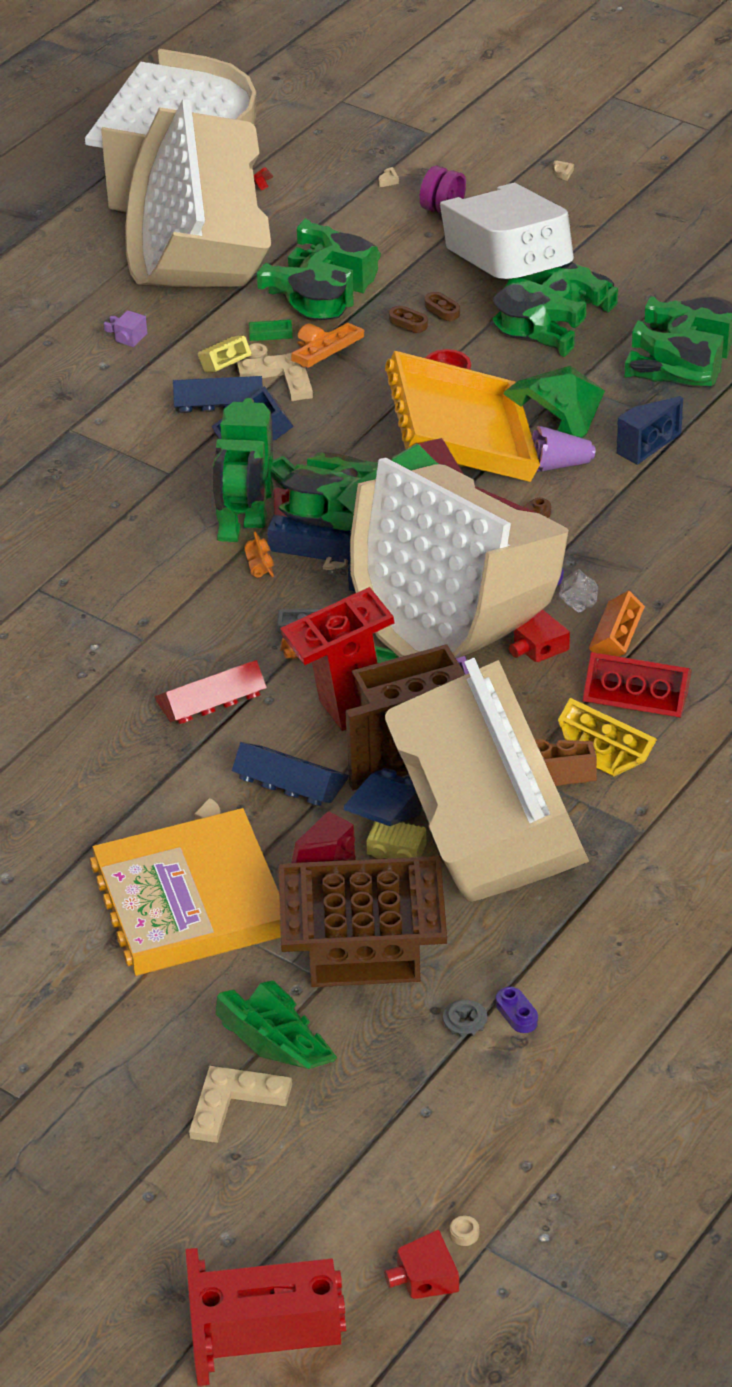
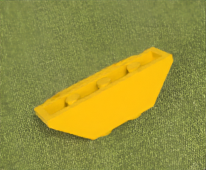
(614, 742)

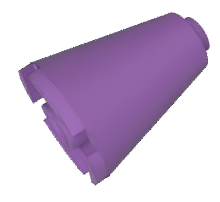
(560, 449)

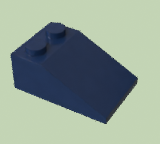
(280, 421)
(648, 428)
(385, 798)

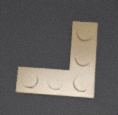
(294, 374)
(228, 1084)

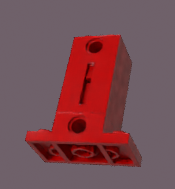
(338, 643)
(262, 1309)

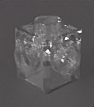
(578, 591)

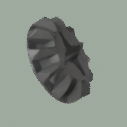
(464, 1009)

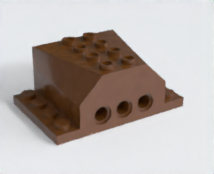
(380, 689)
(362, 917)

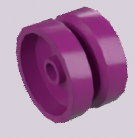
(441, 186)

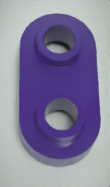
(513, 1005)

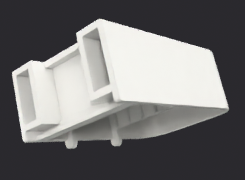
(508, 231)

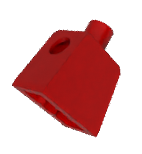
(540, 638)
(425, 1268)

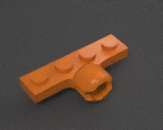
(320, 344)

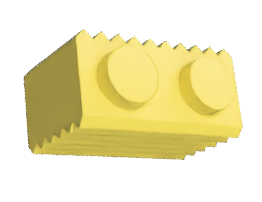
(224, 353)
(396, 841)

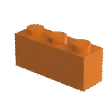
(617, 625)

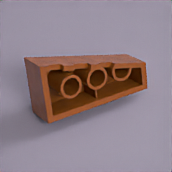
(569, 761)

